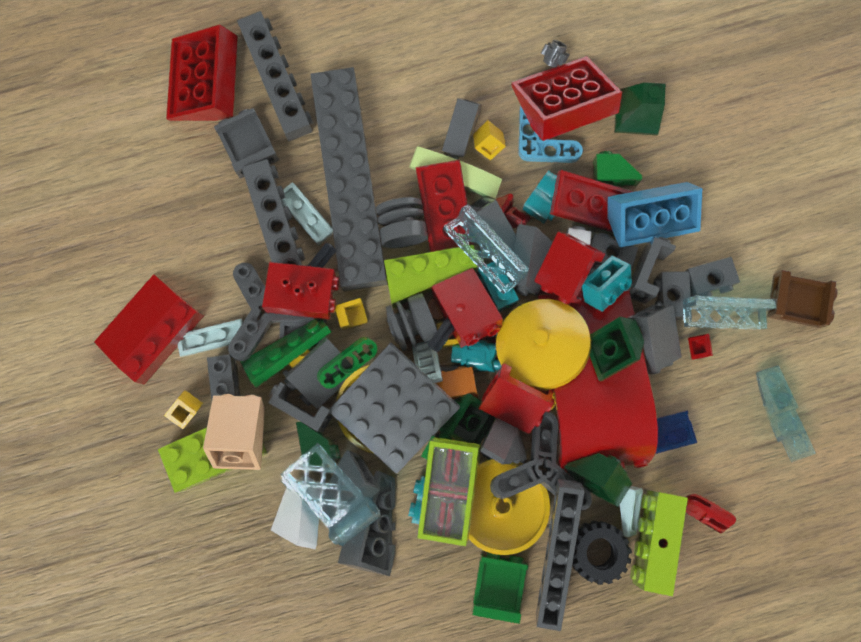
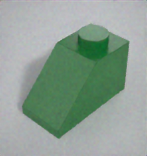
(614, 170)

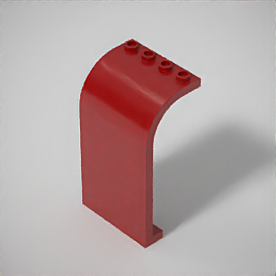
(609, 414)

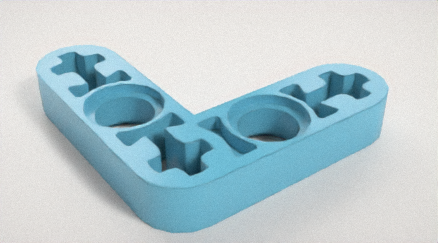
(538, 146)

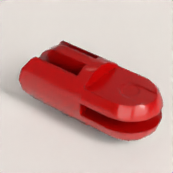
(709, 513)

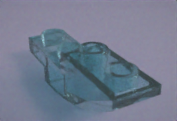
(782, 413)

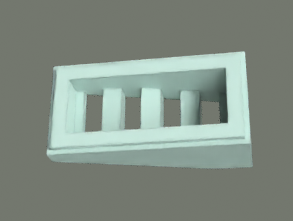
(427, 361)
(630, 511)

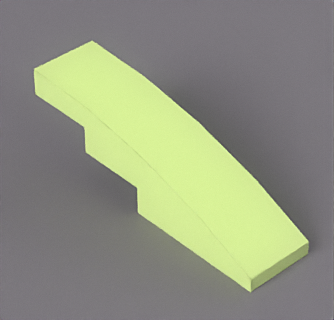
(474, 179)

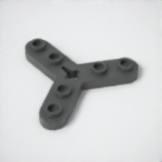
(252, 329)
(527, 475)

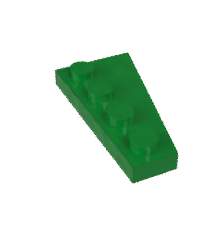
(280, 353)

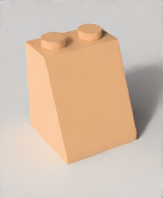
(235, 432)

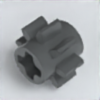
(555, 53)

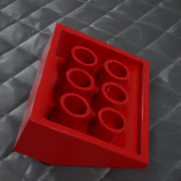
(202, 75)
(567, 97)
(148, 330)

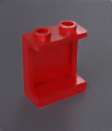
(567, 267)
(515, 401)

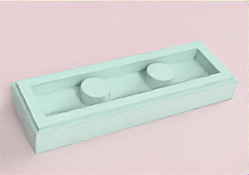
(306, 214)
(208, 338)

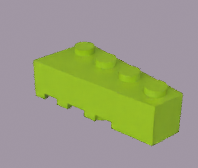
(419, 272)

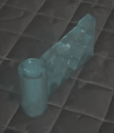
(354, 515)

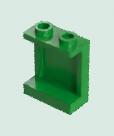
(499, 587)

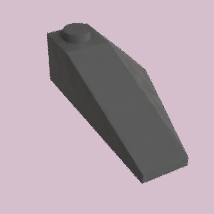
(504, 443)
(373, 546)

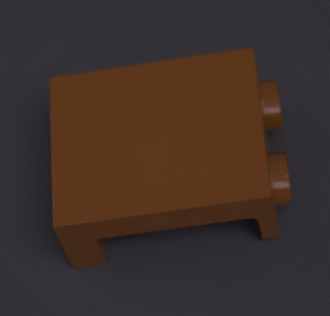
(802, 300)

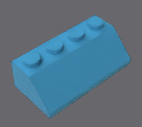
(655, 213)

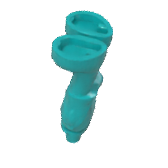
(478, 356)

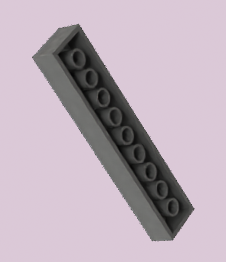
(348, 180)

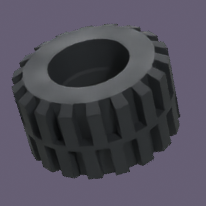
(619, 552)

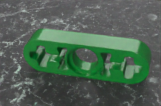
(346, 372)

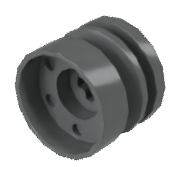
(401, 222)
(411, 321)

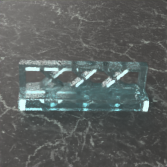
(495, 248)
(729, 304)

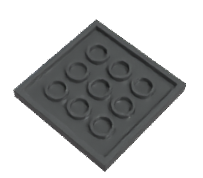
(394, 408)

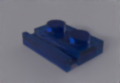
(674, 432)

